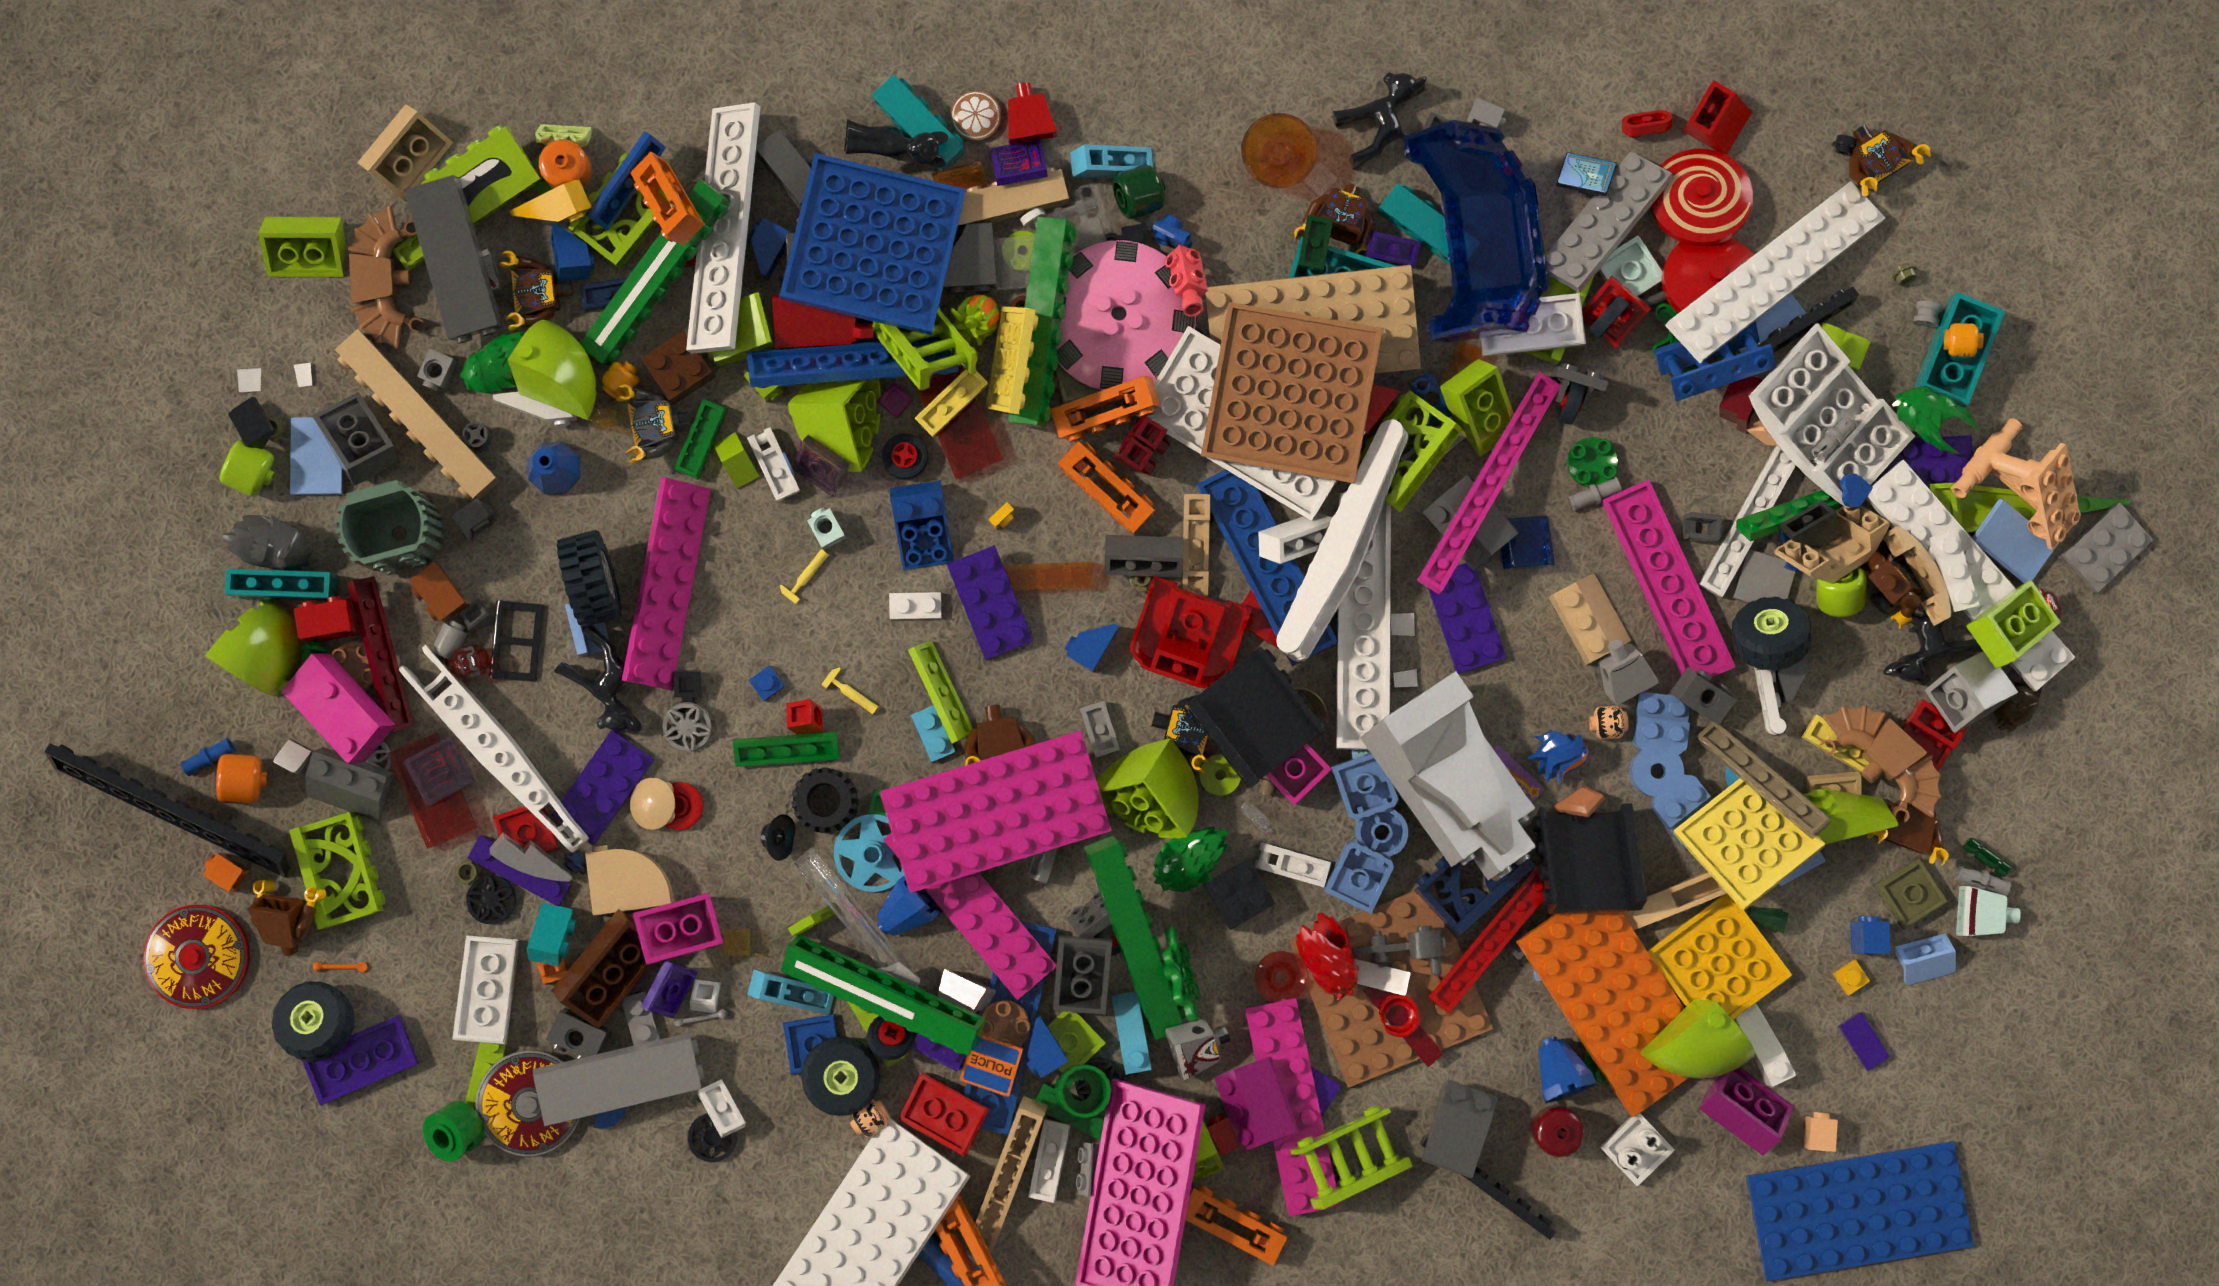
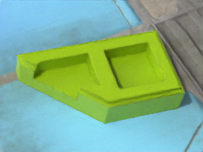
(811, 921)

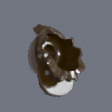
(2020, 707)

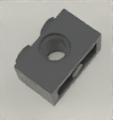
(1714, 704)
(562, 1031)

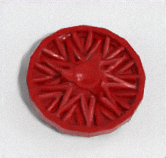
(688, 806)

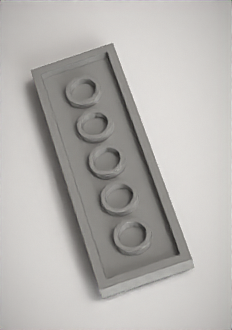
(1606, 221)

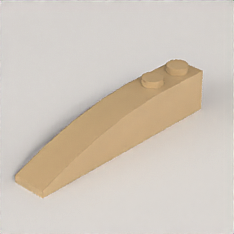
(1009, 1169)

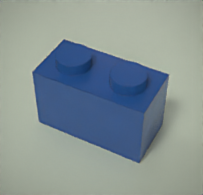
(1870, 935)

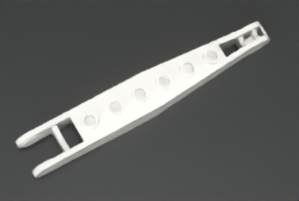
(1343, 545)
(494, 748)

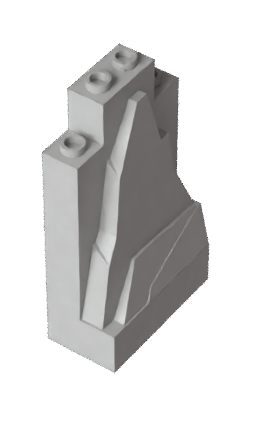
(1454, 779)

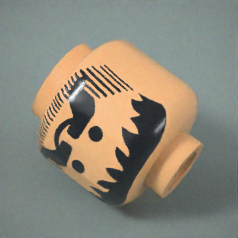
(1609, 722)
(870, 1119)

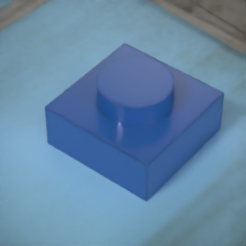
(766, 683)

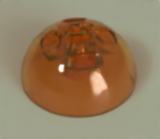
(1274, 138)

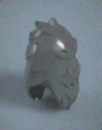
(268, 543)

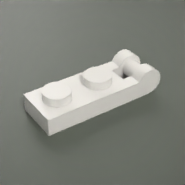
(774, 465)
(1769, 701)
(1293, 865)

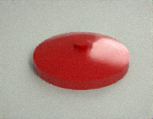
(1696, 269)

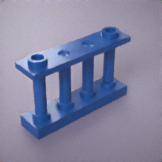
(1711, 376)

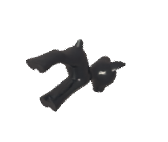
(1401, 89)
(892, 142)
(1933, 646)
(604, 688)

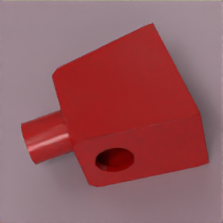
(1029, 116)

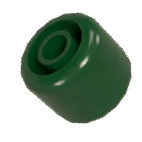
(1139, 191)

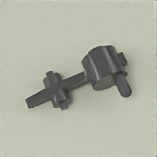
(1422, 944)

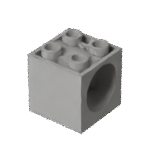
(1970, 691)

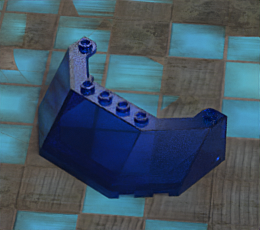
(1488, 228)

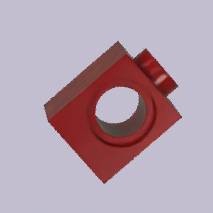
(804, 717)
(1222, 1133)

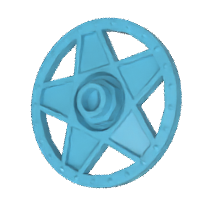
(869, 853)

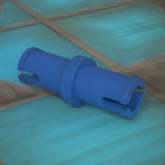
(207, 756)

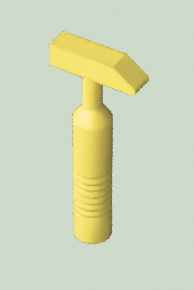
(805, 576)
(850, 692)

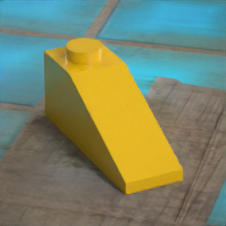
(558, 204)

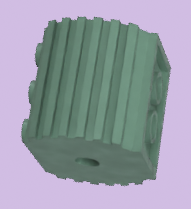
(374, 513)

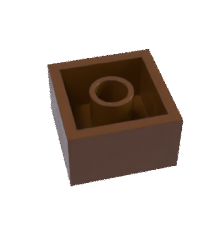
(676, 369)

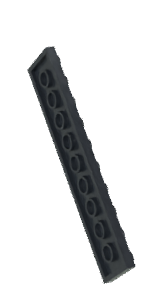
(175, 813)

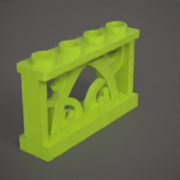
(624, 244)
(1439, 443)
(310, 869)

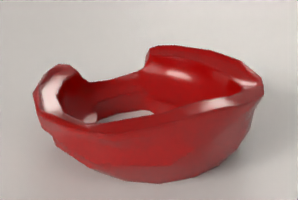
(1413, 1015)

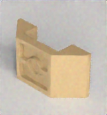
(1859, 540)

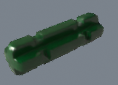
(1987, 857)

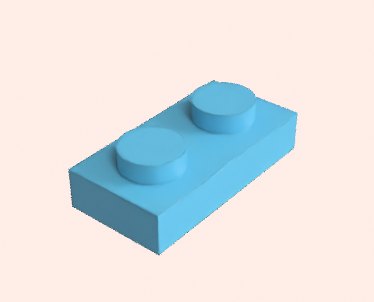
(933, 733)

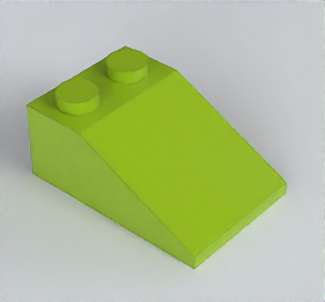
(1479, 404)
(2013, 624)
(1851, 814)

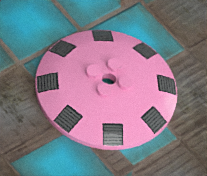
(1111, 351)

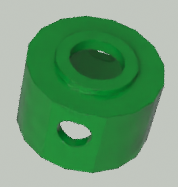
(1098, 1096)
(451, 1131)

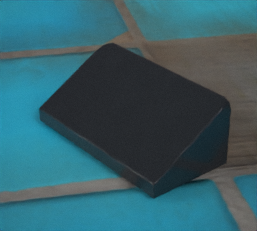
(251, 423)

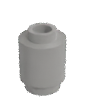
(449, 638)

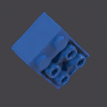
(921, 525)

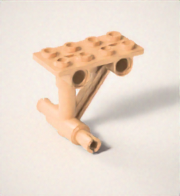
(2042, 484)

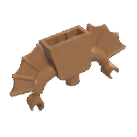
(376, 277)
(1888, 753)

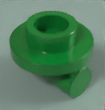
(312, 648)

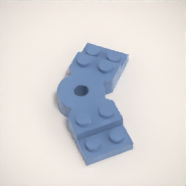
(1660, 737)
(1366, 861)

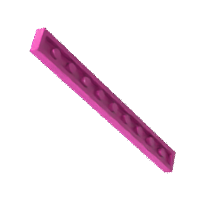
(1488, 483)

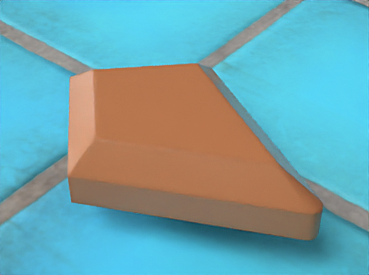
(1581, 802)

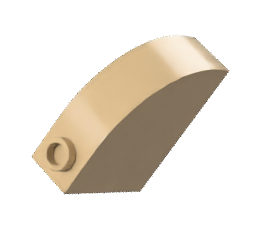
(625, 881)

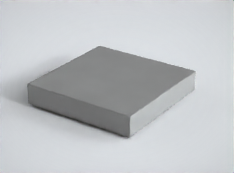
(1762, 577)

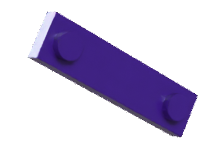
(550, 890)

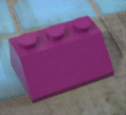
(1256, 1104)
(1747, 1109)

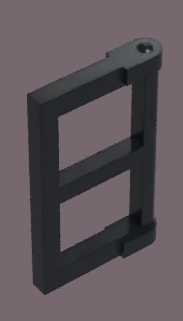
(497, 639)

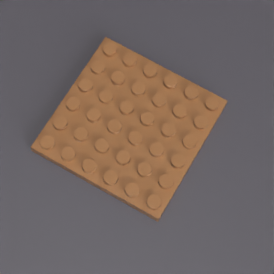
(1292, 392)
(1354, 1022)

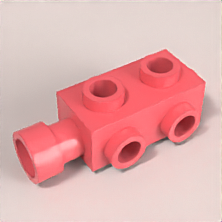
(1187, 278)

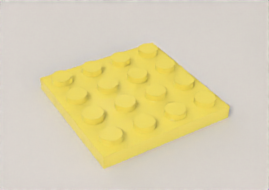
(1010, 359)
(1745, 843)

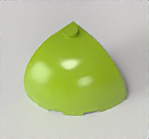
(554, 369)
(839, 417)
(261, 648)
(1152, 790)
(1700, 1043)

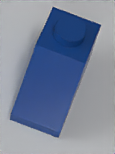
(768, 244)
(570, 255)
(1090, 646)
(1044, 1050)

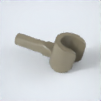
(1267, 788)

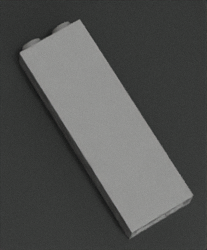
(618, 1078)

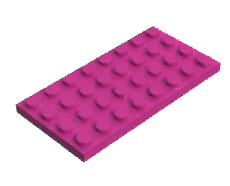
(995, 811)
(1140, 1188)

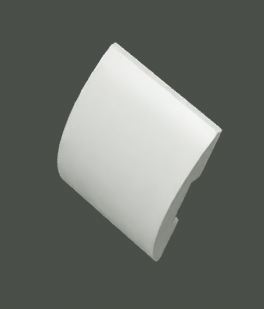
(1812, 394)

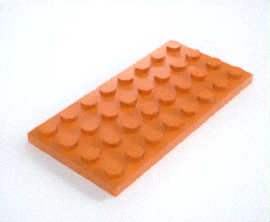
(1608, 996)

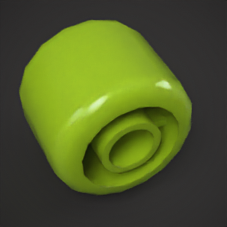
(247, 469)
(1843, 597)

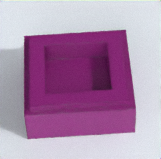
(895, 400)

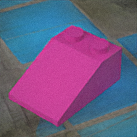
(677, 929)

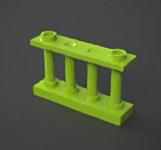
(911, 358)
(1370, 1174)

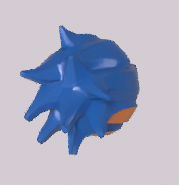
(1559, 754)

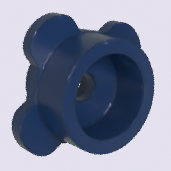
(575, 863)

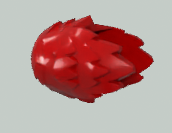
(1328, 956)

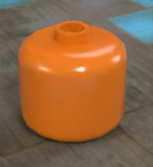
(564, 162)
(240, 779)

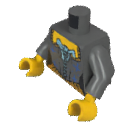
(652, 422)

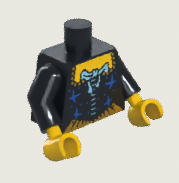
(1184, 732)

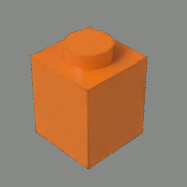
(225, 872)

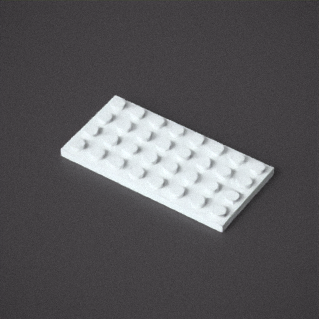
(1185, 400)
(878, 1215)

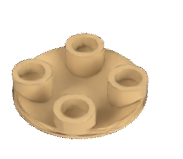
(653, 803)

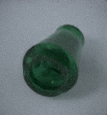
(1769, 918)

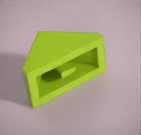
(736, 460)

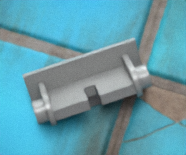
(1087, 1158)

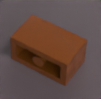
(438, 592)

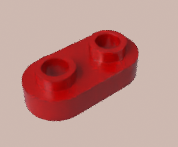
(1647, 123)

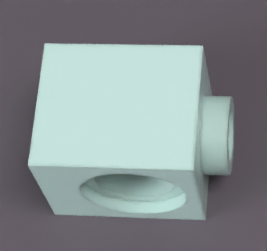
(828, 539)

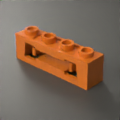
(676, 224)
(1144, 395)
(1075, 459)
(1250, 1219)
(951, 1246)

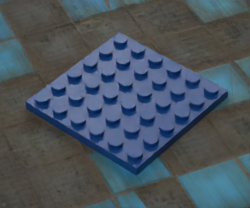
(872, 244)

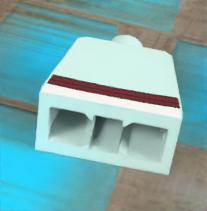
(1983, 912)

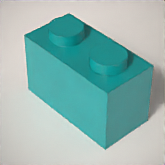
(550, 934)

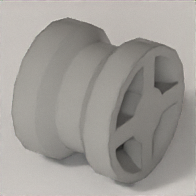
(1927, 314)

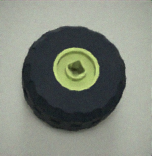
(1771, 633)
(313, 1021)
(840, 1076)

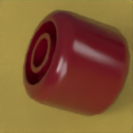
(1548, 1125)

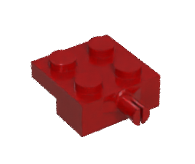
(1931, 732)

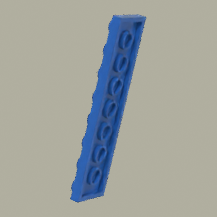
(831, 363)
(1240, 517)
(1001, 1106)

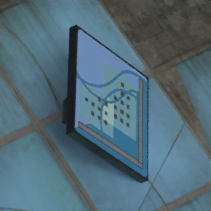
(1586, 174)

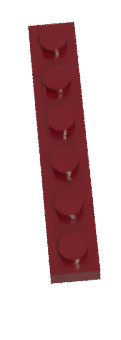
(380, 651)

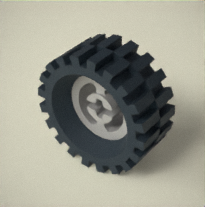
(589, 578)

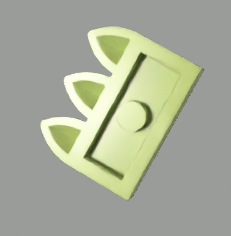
(550, 133)

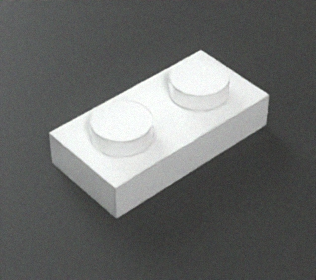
(915, 606)
(721, 1108)

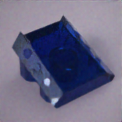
(1530, 547)

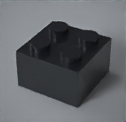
(1239, 894)

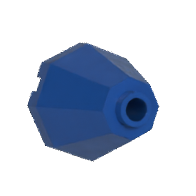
(553, 468)
(906, 909)
(1562, 1071)

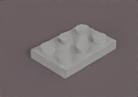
(2106, 547)

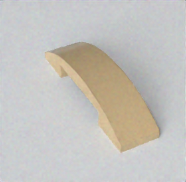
(1196, 543)
(1925, 570)

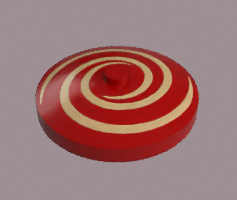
(1705, 198)

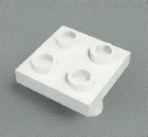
(1637, 1148)

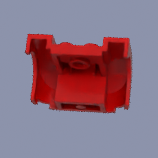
(1187, 634)

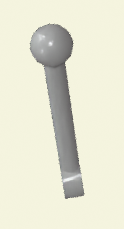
(722, 1014)

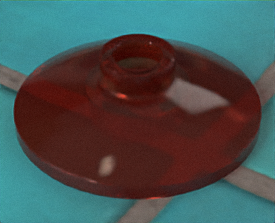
(1280, 962)

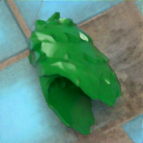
(489, 367)
(1926, 411)
(1189, 860)

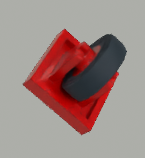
(1614, 312)

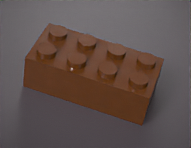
(603, 971)

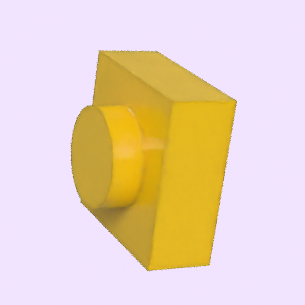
(1002, 517)
(1851, 977)

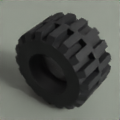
(802, 796)

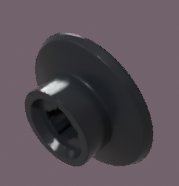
(779, 837)

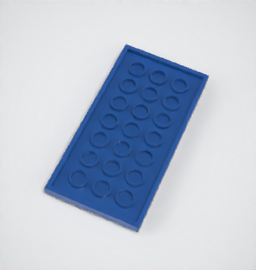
(1859, 1211)

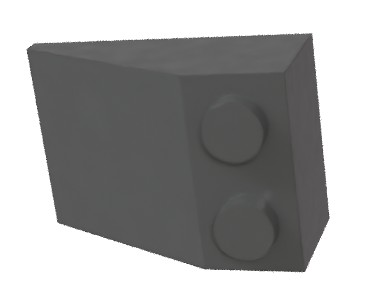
(356, 439)
(1082, 975)
(1459, 1128)

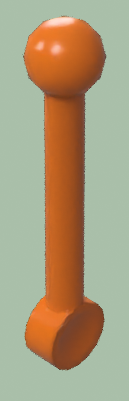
(361, 967)

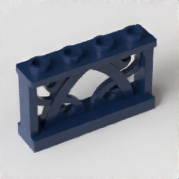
(1466, 912)

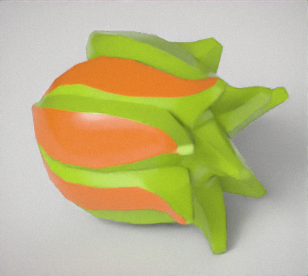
(976, 318)

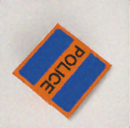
(992, 1065)

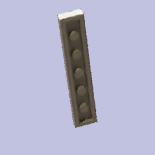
(1763, 780)

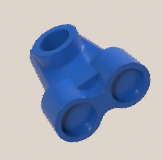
(1170, 232)

